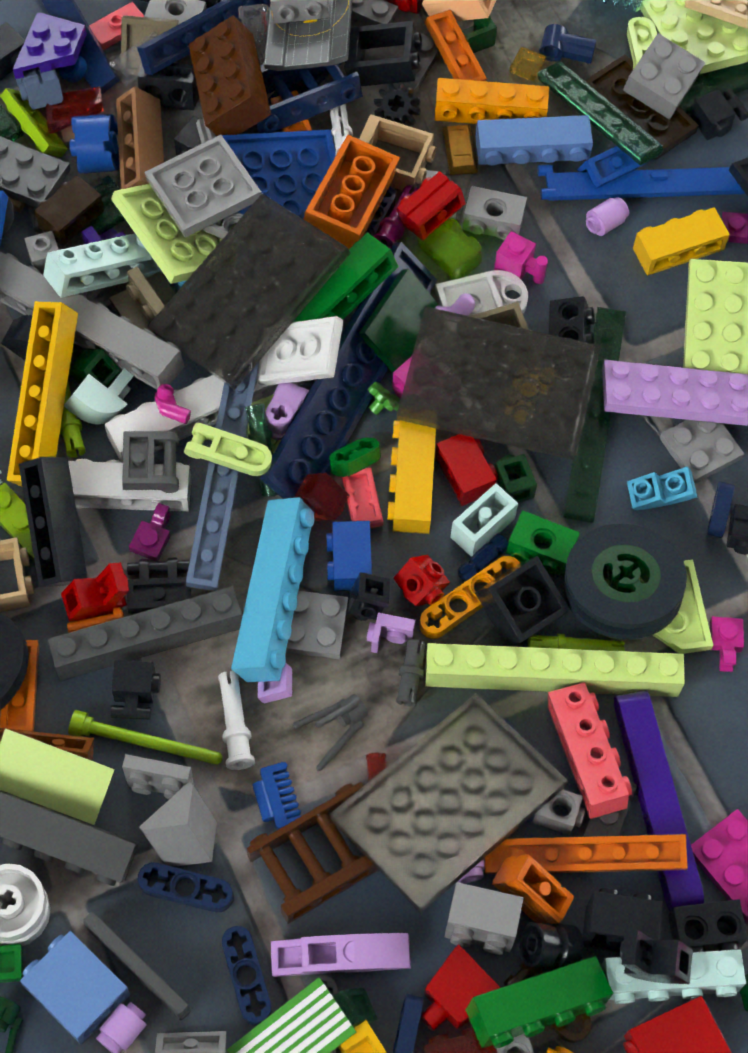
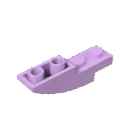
(340, 954)

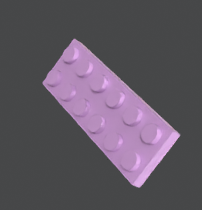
(675, 392)

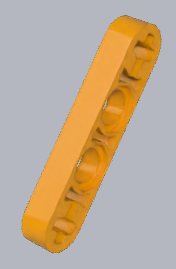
(464, 592)

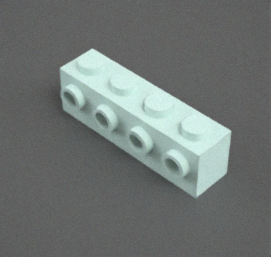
(97, 265)
(710, 974)

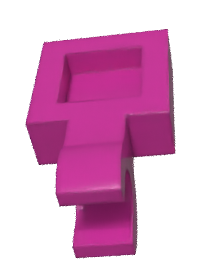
(728, 639)

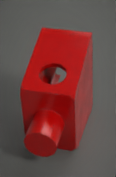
(453, 989)

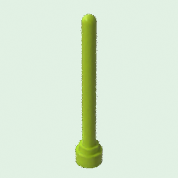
(83, 724)

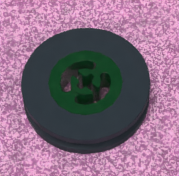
(623, 556)

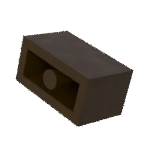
(69, 210)

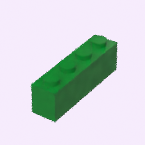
(353, 281)
(539, 1002)

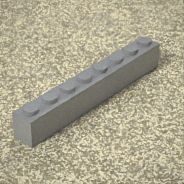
(96, 326)

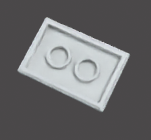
(302, 352)

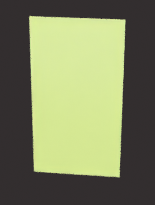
(52, 776)

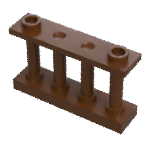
(324, 885)

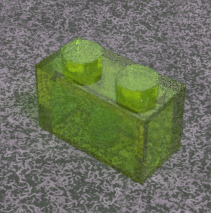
(452, 249)

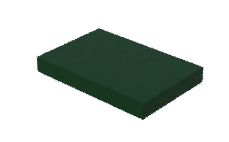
(397, 320)

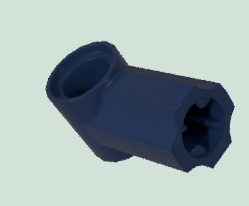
(559, 43)

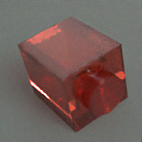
(323, 496)

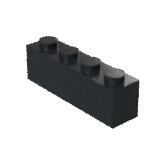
(53, 521)

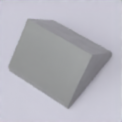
(182, 829)

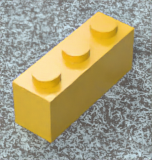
(680, 240)

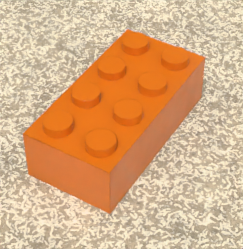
(352, 191)

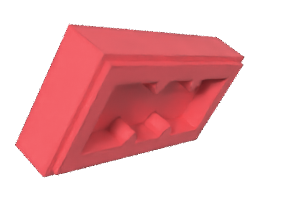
(109, 27)
(363, 498)

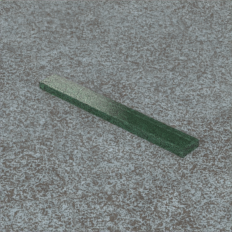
(588, 464)

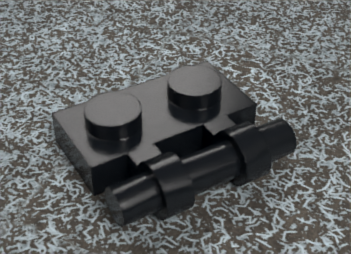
(156, 592)

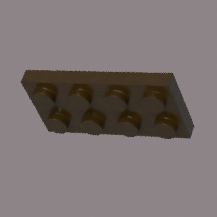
(667, 132)

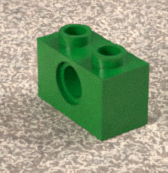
(534, 529)

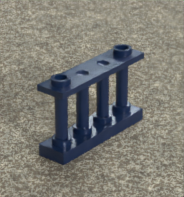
(310, 103)

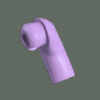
(463, 305)

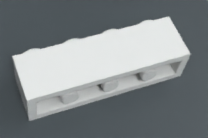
(101, 487)

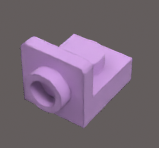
(391, 627)

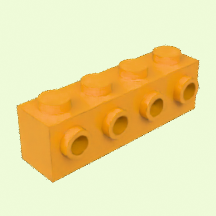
(482, 100)

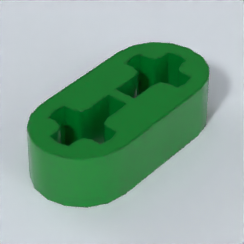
(355, 457)

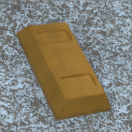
(460, 150)

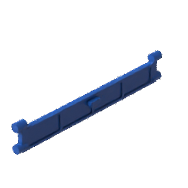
(639, 184)

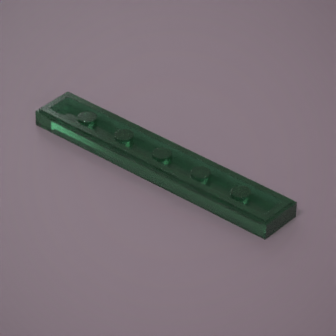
(602, 113)

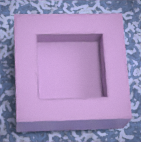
(276, 690)

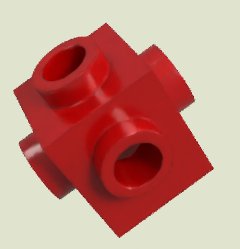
(422, 580)

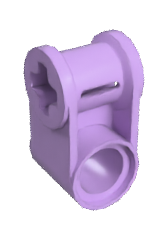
(284, 407)

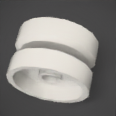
(31, 911)

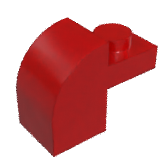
(96, 596)

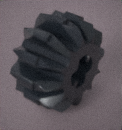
(391, 98)

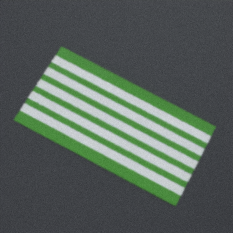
(302, 1025)

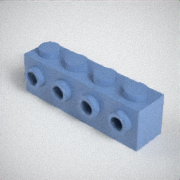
(533, 140)

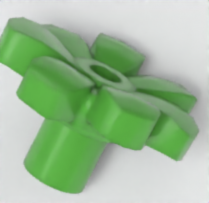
(382, 399)

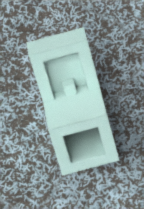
(97, 403)

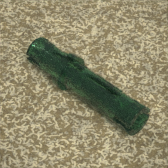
(260, 433)

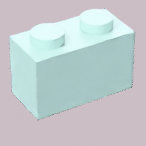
(483, 519)

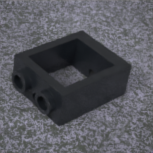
(384, 70)

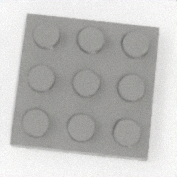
(203, 185)

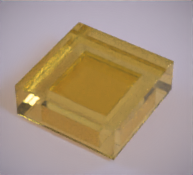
(527, 64)

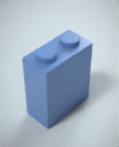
(74, 986)

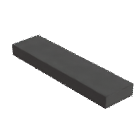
(136, 966)

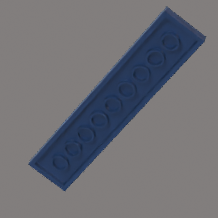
(337, 403)

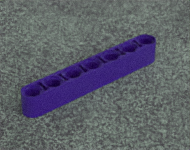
(656, 791)

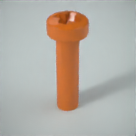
(81, 624)

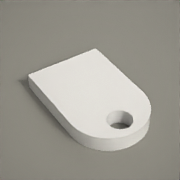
(486, 289)

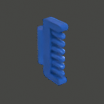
(269, 796)

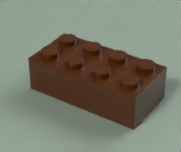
(229, 78)

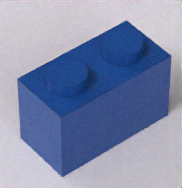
(351, 553)

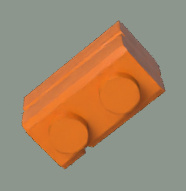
(543, 895)

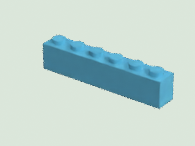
(273, 590)

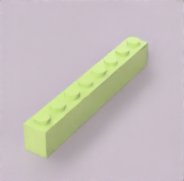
(553, 669)

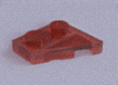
(74, 103)

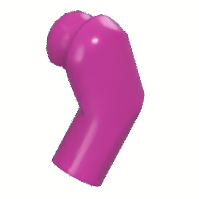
(167, 405)

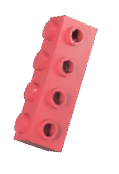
(588, 750)

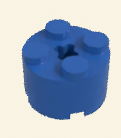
(95, 143)

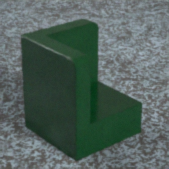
(481, 34)

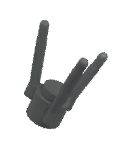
(347, 713)

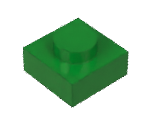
(11, 963)

